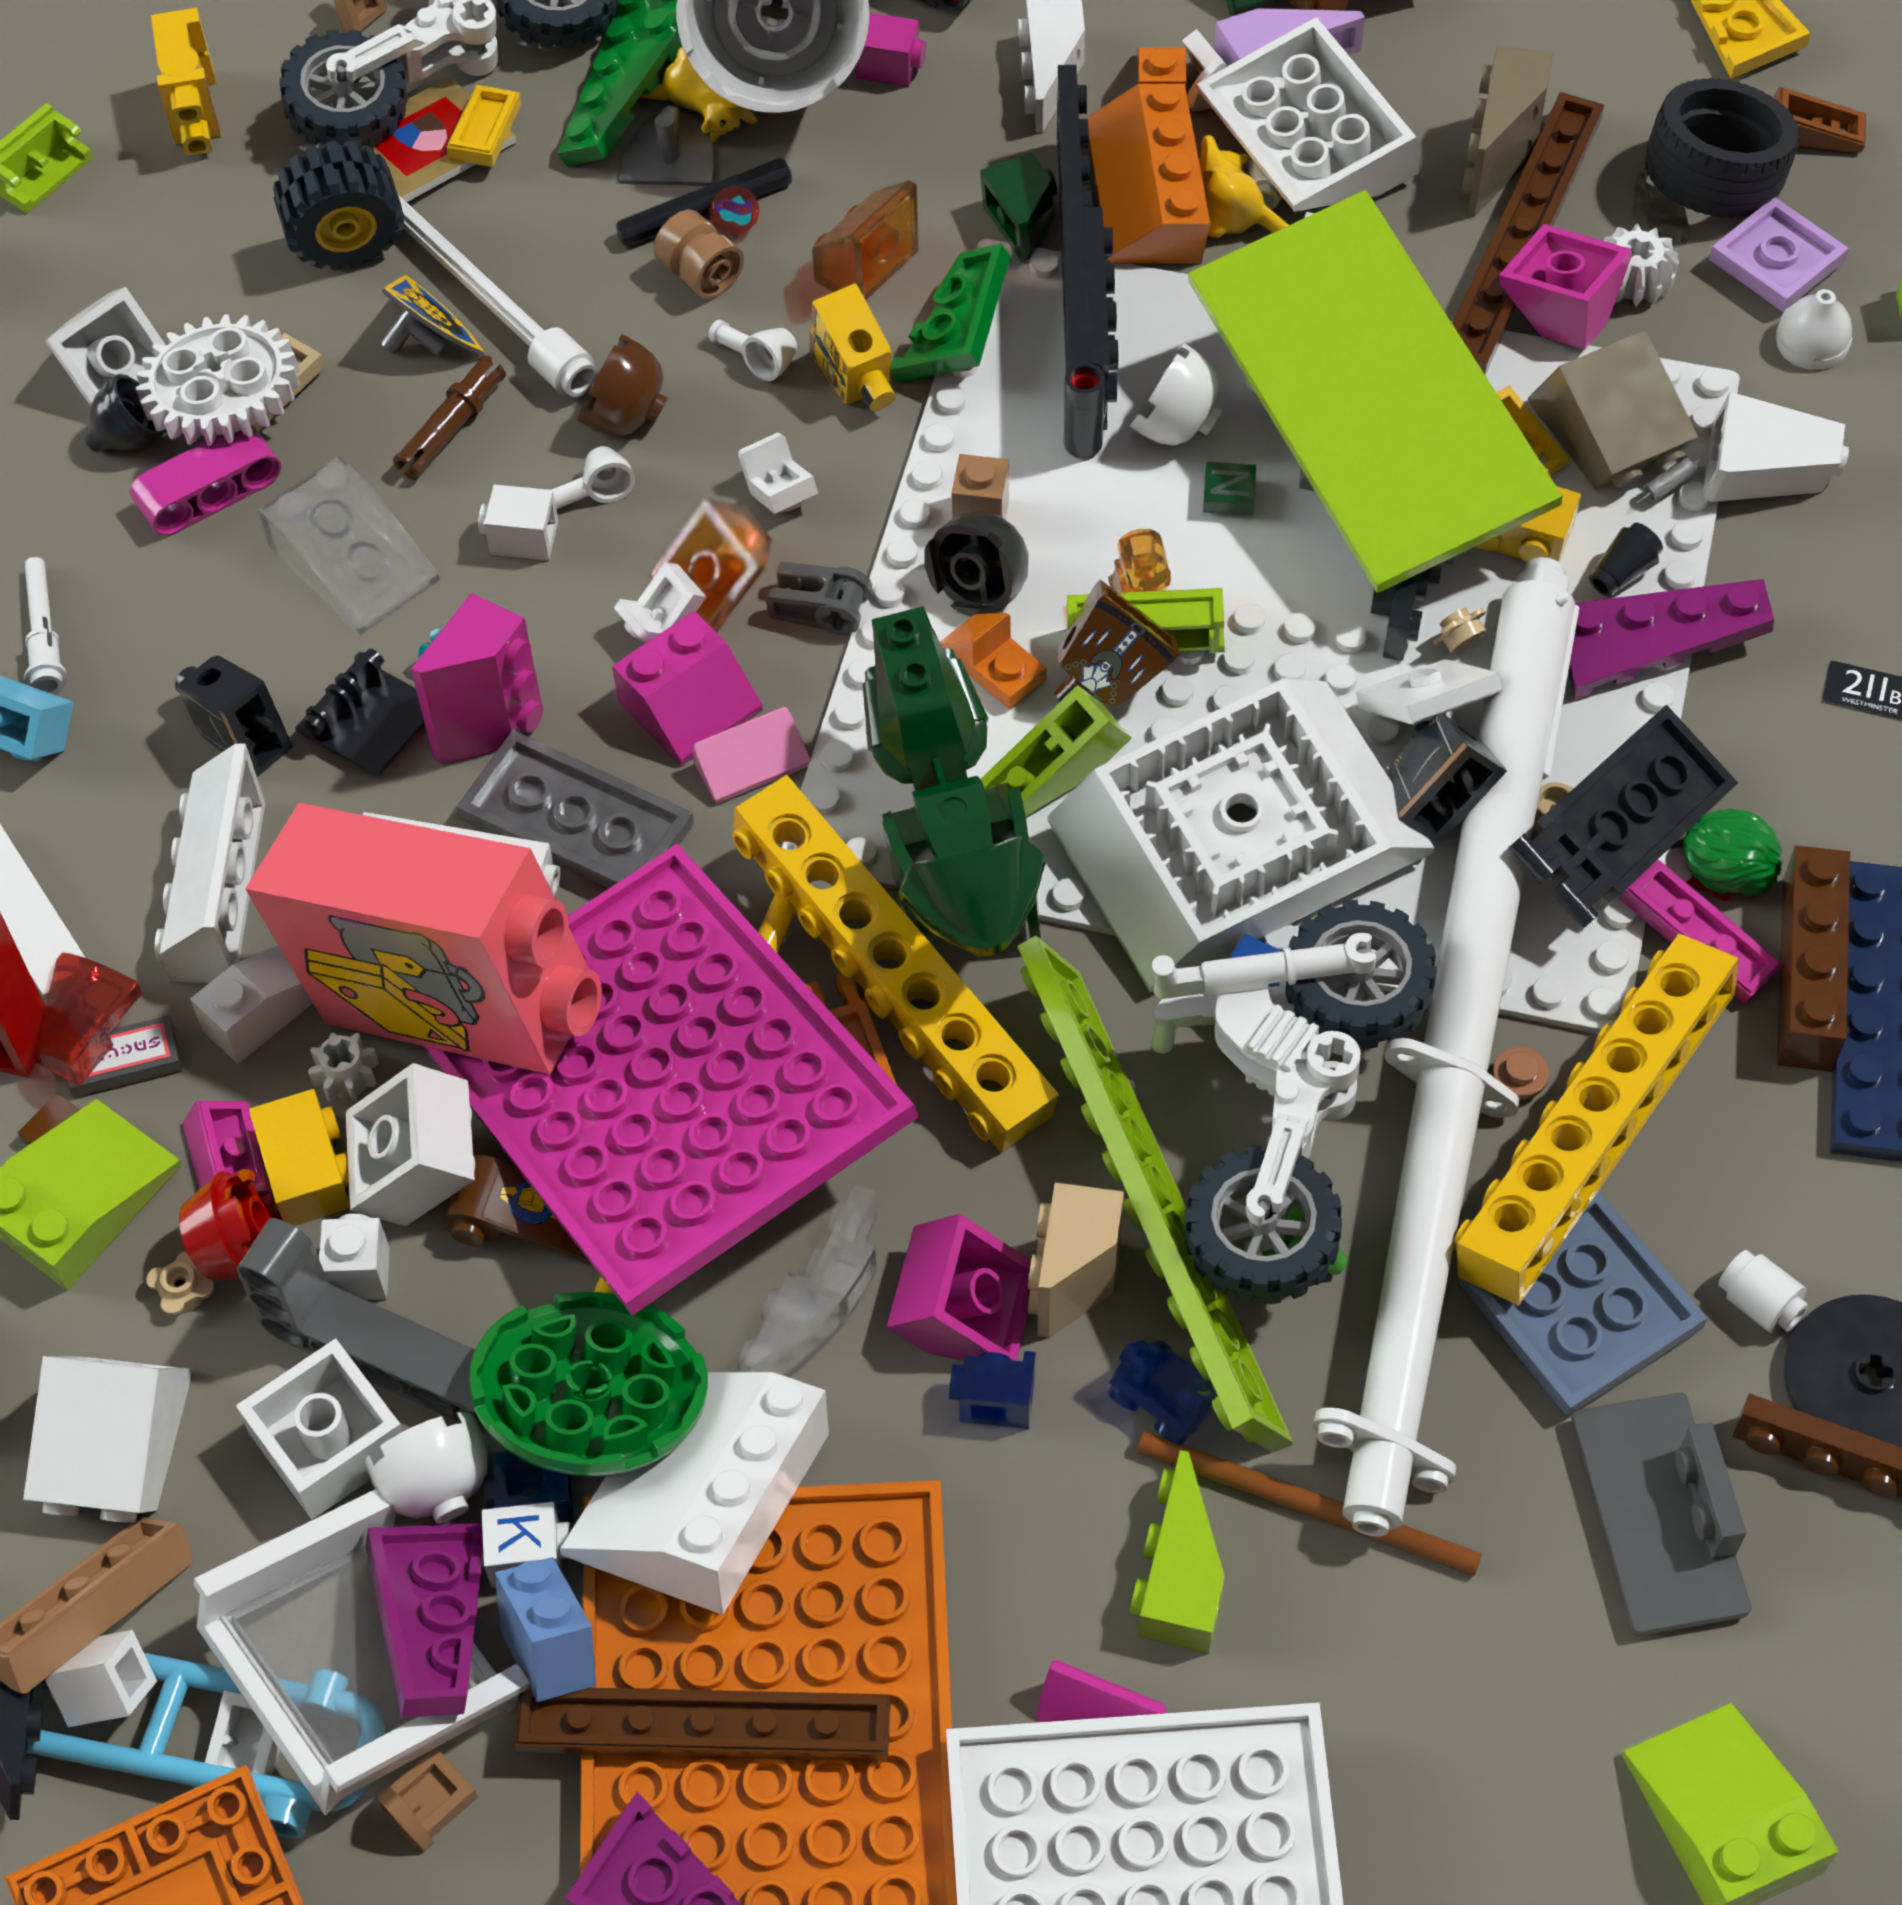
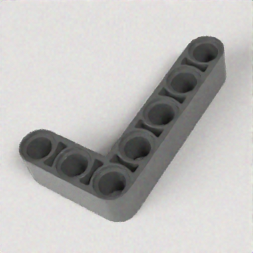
(307, 1312)

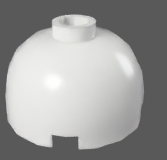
(1180, 400)
(431, 1468)

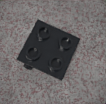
(365, 715)

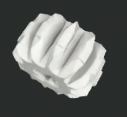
(1651, 265)

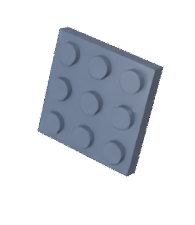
(1593, 1311)

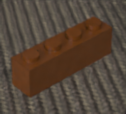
(1814, 958)

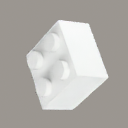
(409, 1145)
(320, 1427)

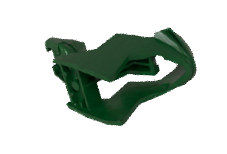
(927, 733)

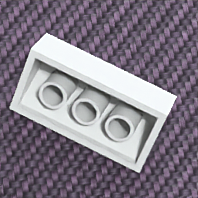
(212, 869)

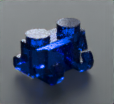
(1164, 1387)

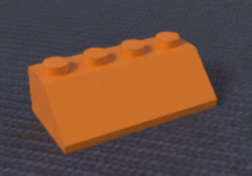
(1149, 176)

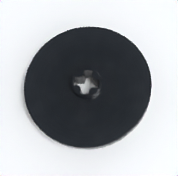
(1829, 1359)

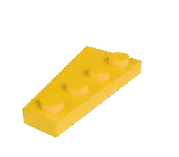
(1750, 32)

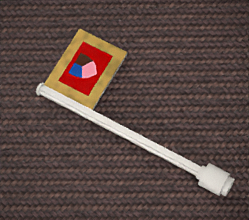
(421, 162)

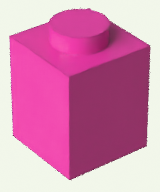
(891, 50)

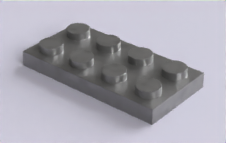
(586, 815)

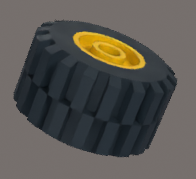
(338, 205)

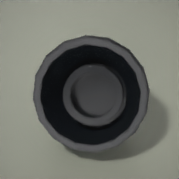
(119, 419)

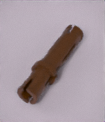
(462, 402)

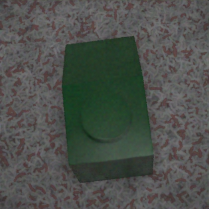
(1019, 201)

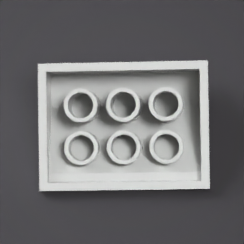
(1312, 120)
(712, 1502)

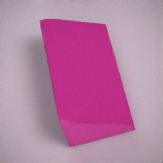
(225, 1140)
(1080, 1695)

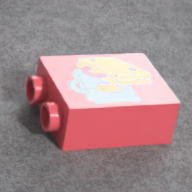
(426, 937)

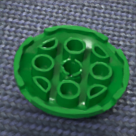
(587, 1384)

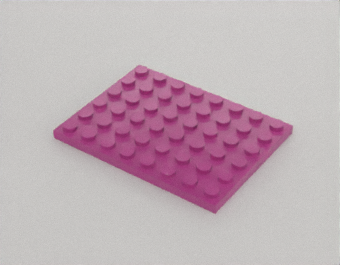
(694, 1095)

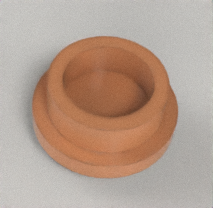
(1522, 1071)

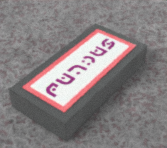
(137, 1055)

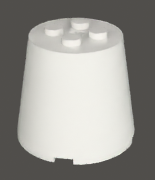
(768, 64)

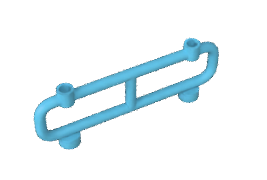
(284, 1799)

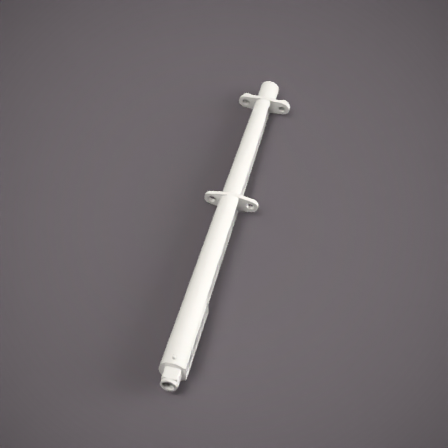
(1453, 1062)

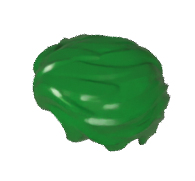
(1733, 852)

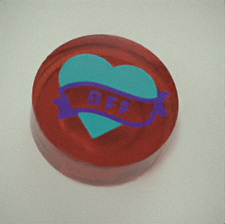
(734, 210)

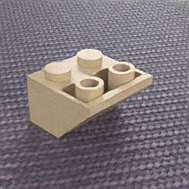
(1074, 1254)

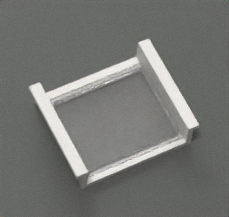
(312, 1658)

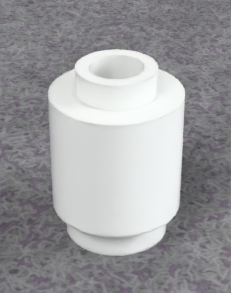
(1764, 1292)

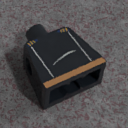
(221, 695)
(1442, 776)

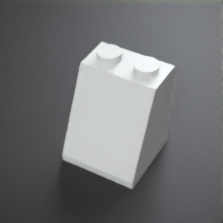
(103, 1435)

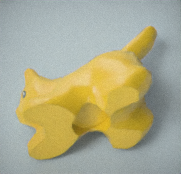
(689, 91)
(1232, 195)

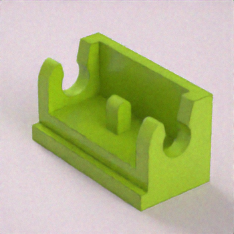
(40, 157)

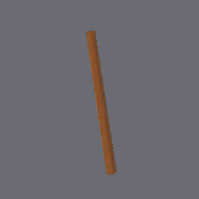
(1306, 1502)

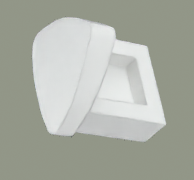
(1205, 62)

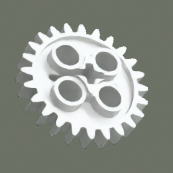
(217, 379)

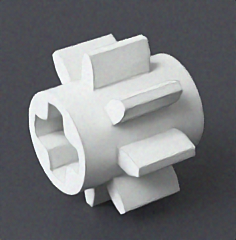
(343, 1067)

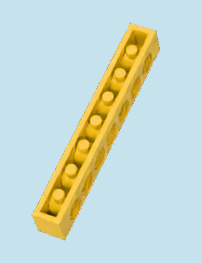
(786, 815)
(1595, 1119)

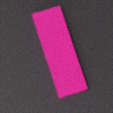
(1676, 908)

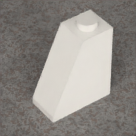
(1770, 451)

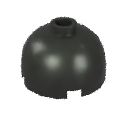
(977, 562)

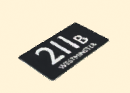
(1864, 689)

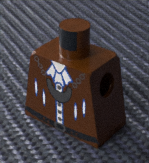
(1113, 648)

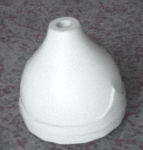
(1815, 332)

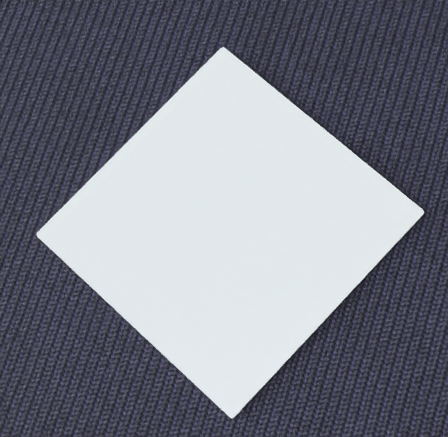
(1289, 599)

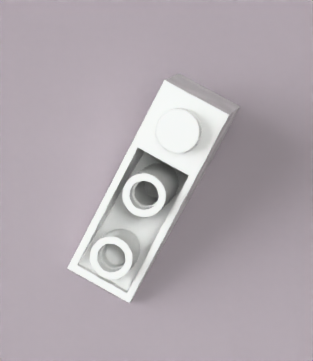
(1053, 37)

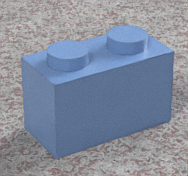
(545, 1629)

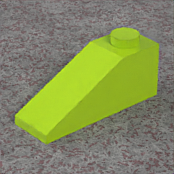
(1059, 750)

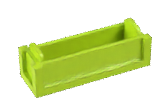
(1189, 615)

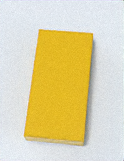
(484, 125)

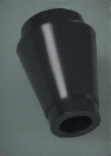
(1627, 558)

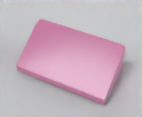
(750, 755)

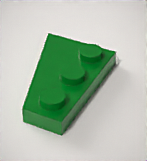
(961, 320)

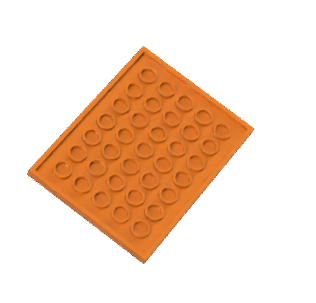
(831, 1605)

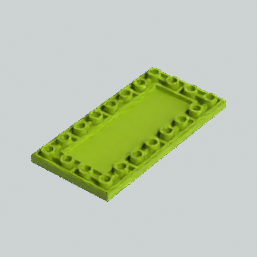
(1374, 391)

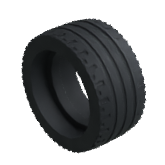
(1725, 116)

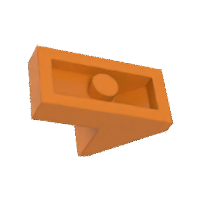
(995, 658)

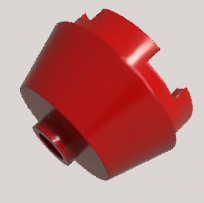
(224, 1222)

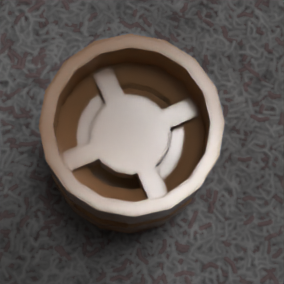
(698, 254)

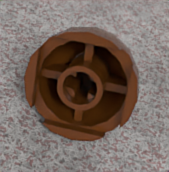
(625, 391)

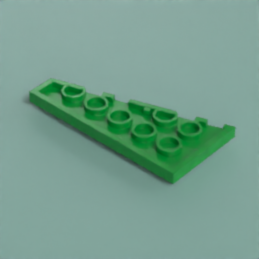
(625, 69)

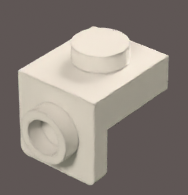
(774, 475)
(662, 604)

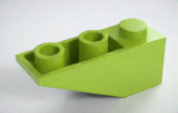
(1186, 1573)

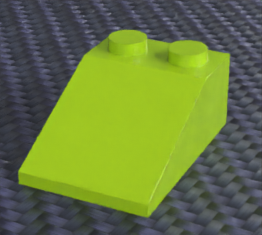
(78, 1190)
(1730, 1809)

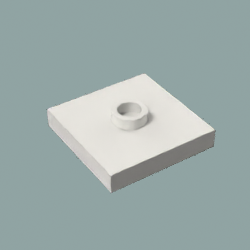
(1429, 691)

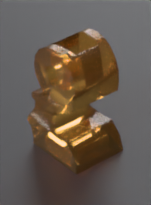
(1141, 563)

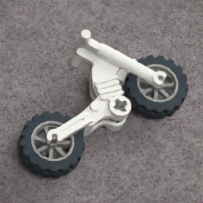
(409, 54)
(1282, 1046)

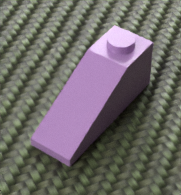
(1256, 28)

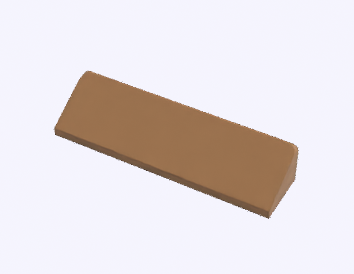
(90, 1600)

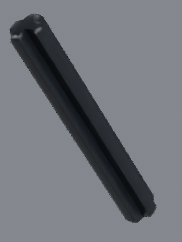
(648, 223)

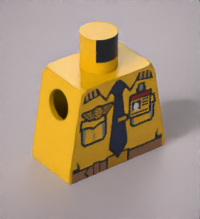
(851, 348)

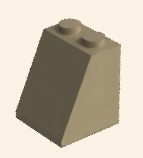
(1615, 412)

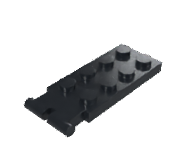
(1624, 815)

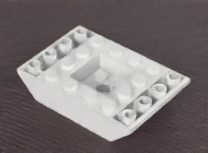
(1191, 879)

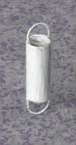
(1669, 479)

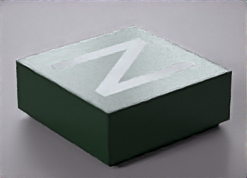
(1229, 488)

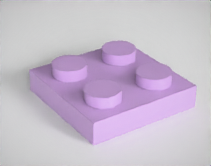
(1778, 254)

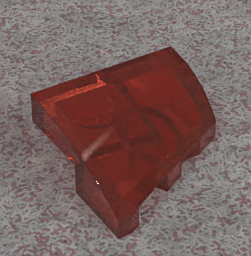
(80, 1014)

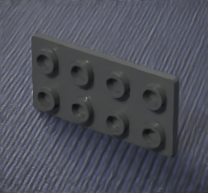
(1665, 1512)

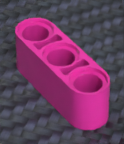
(204, 481)

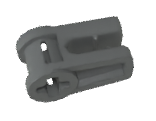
(819, 597)

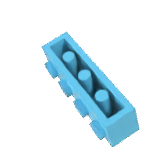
(32, 721)

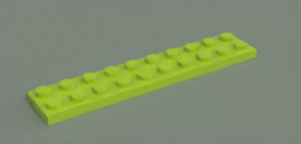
(1154, 1198)

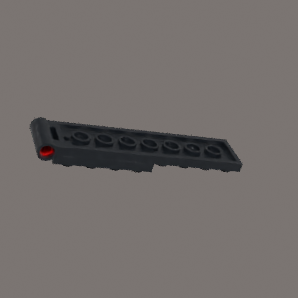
(1084, 280)

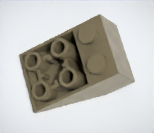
(1508, 121)

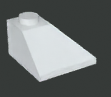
(104, 342)

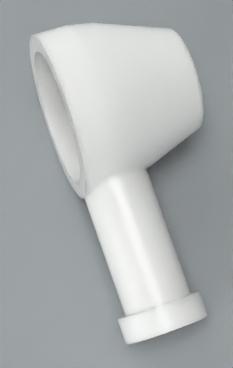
(764, 352)
(605, 479)

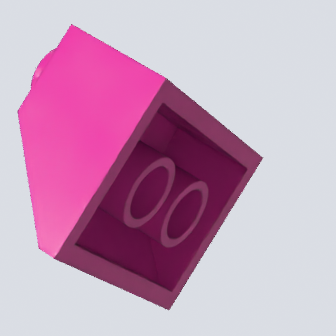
(477, 682)

